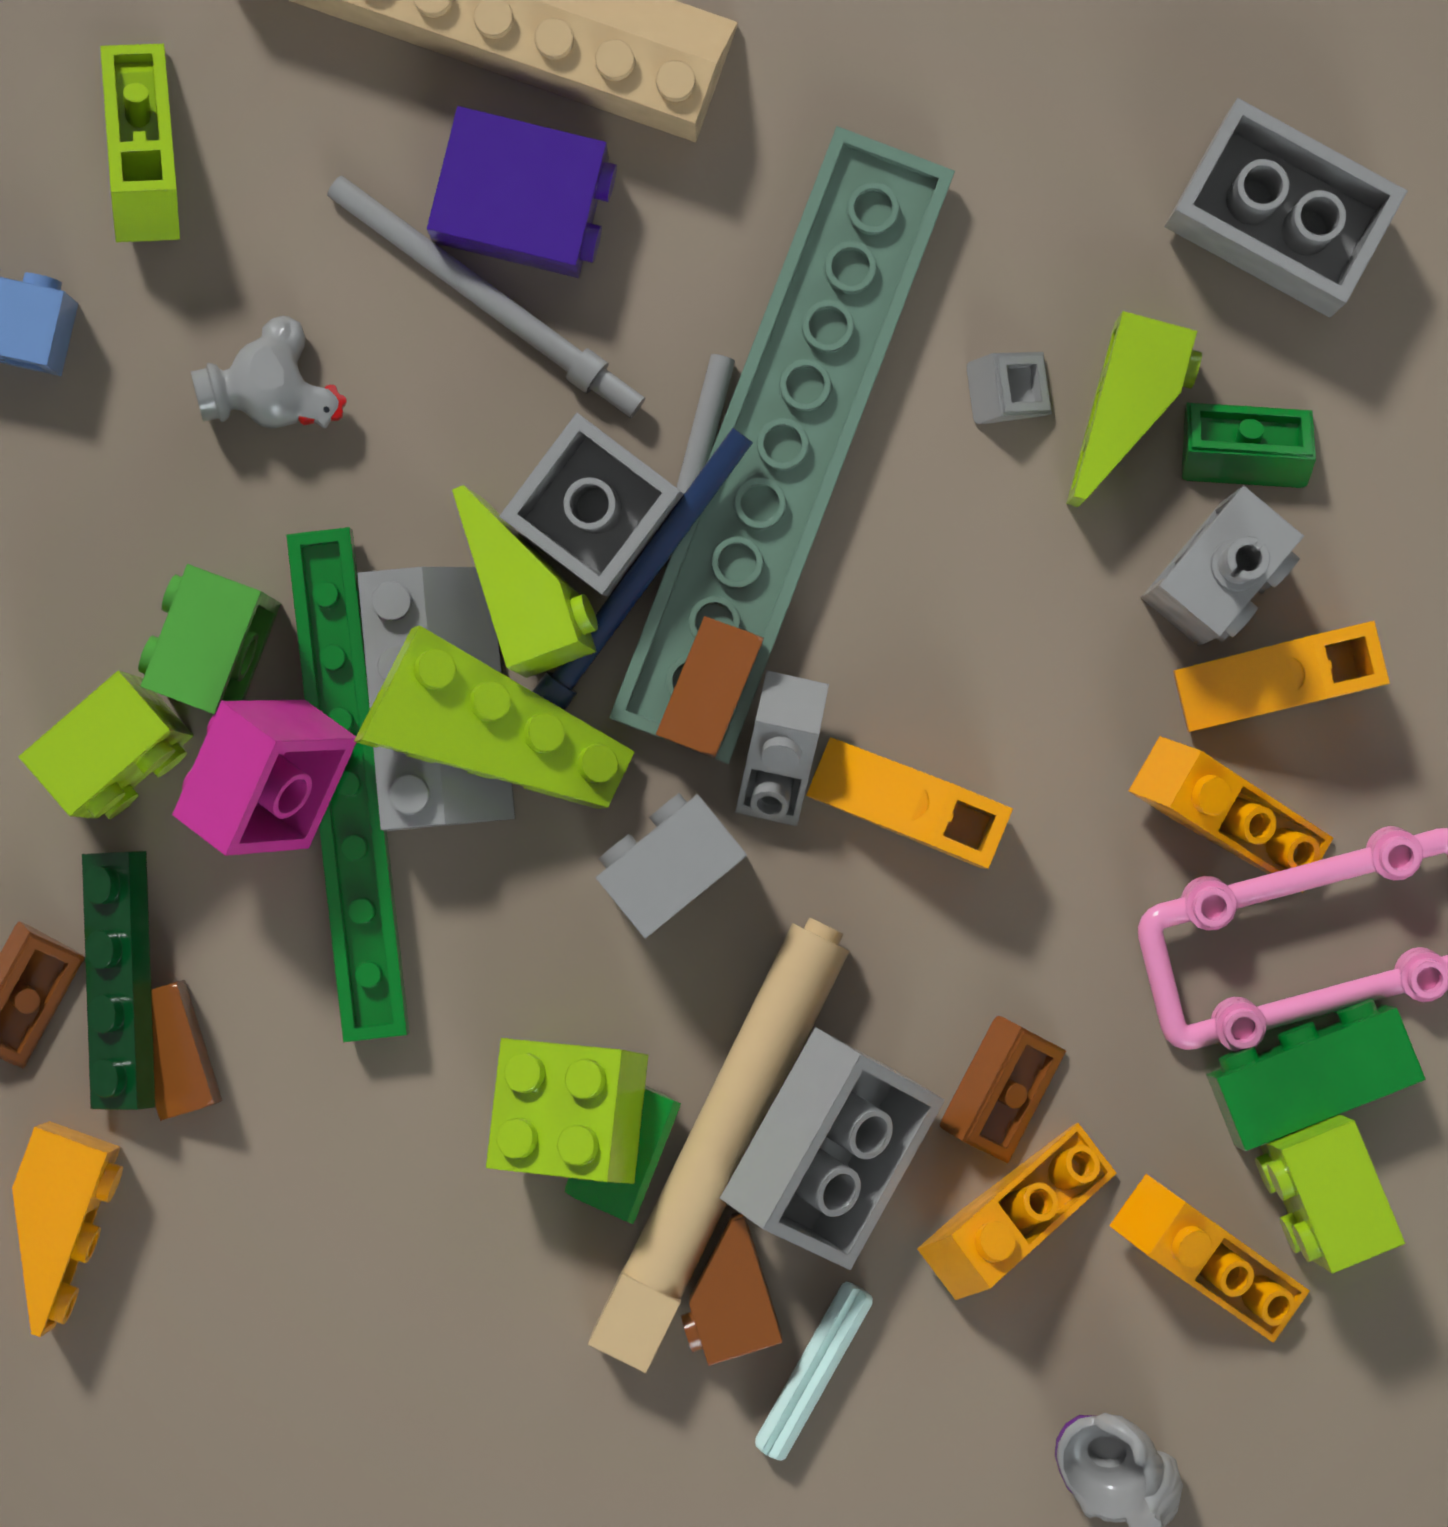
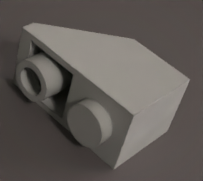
(782, 748)

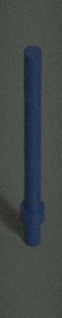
(559, 685)

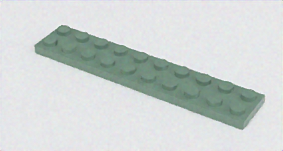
(799, 409)

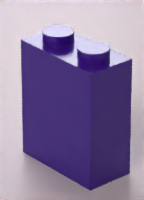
(521, 192)

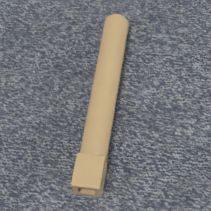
(735, 1108)

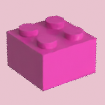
(264, 776)

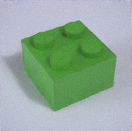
(207, 640)

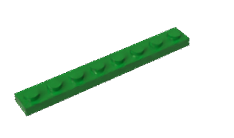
(350, 831)

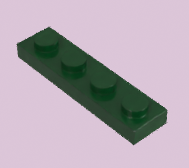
(118, 980)

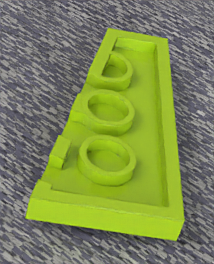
(473, 718)

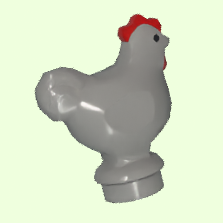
(268, 383)

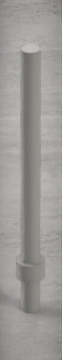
(584, 368)

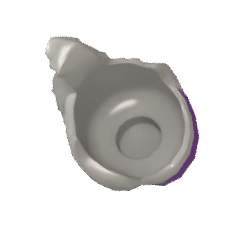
(1118, 1471)

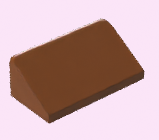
(709, 687)
(32, 984)
(180, 1056)
(1002, 1088)

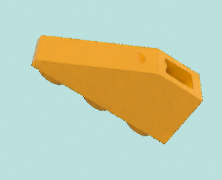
(1281, 676)
(910, 803)
(1226, 808)
(55, 1211)
(1016, 1214)
(1209, 1258)

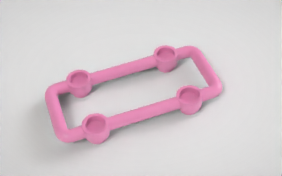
(1212, 906)

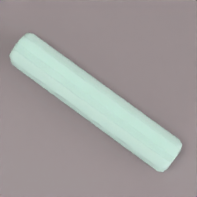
(813, 1371)

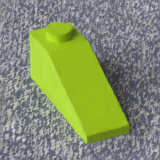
(139, 143)
(1137, 383)
(532, 607)

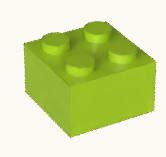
(107, 748)
(567, 1110)
(1330, 1194)

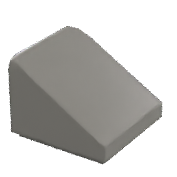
(1008, 387)

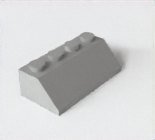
(454, 608)

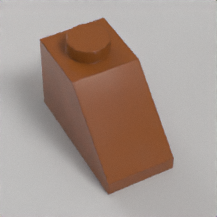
(731, 1300)

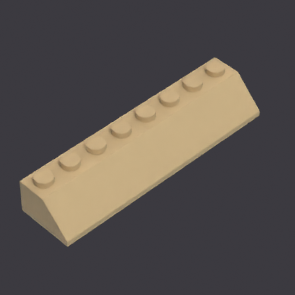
(621, 56)

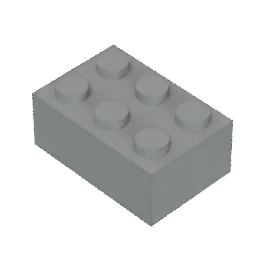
(1285, 208)
(831, 1149)

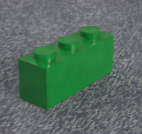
(1314, 1074)

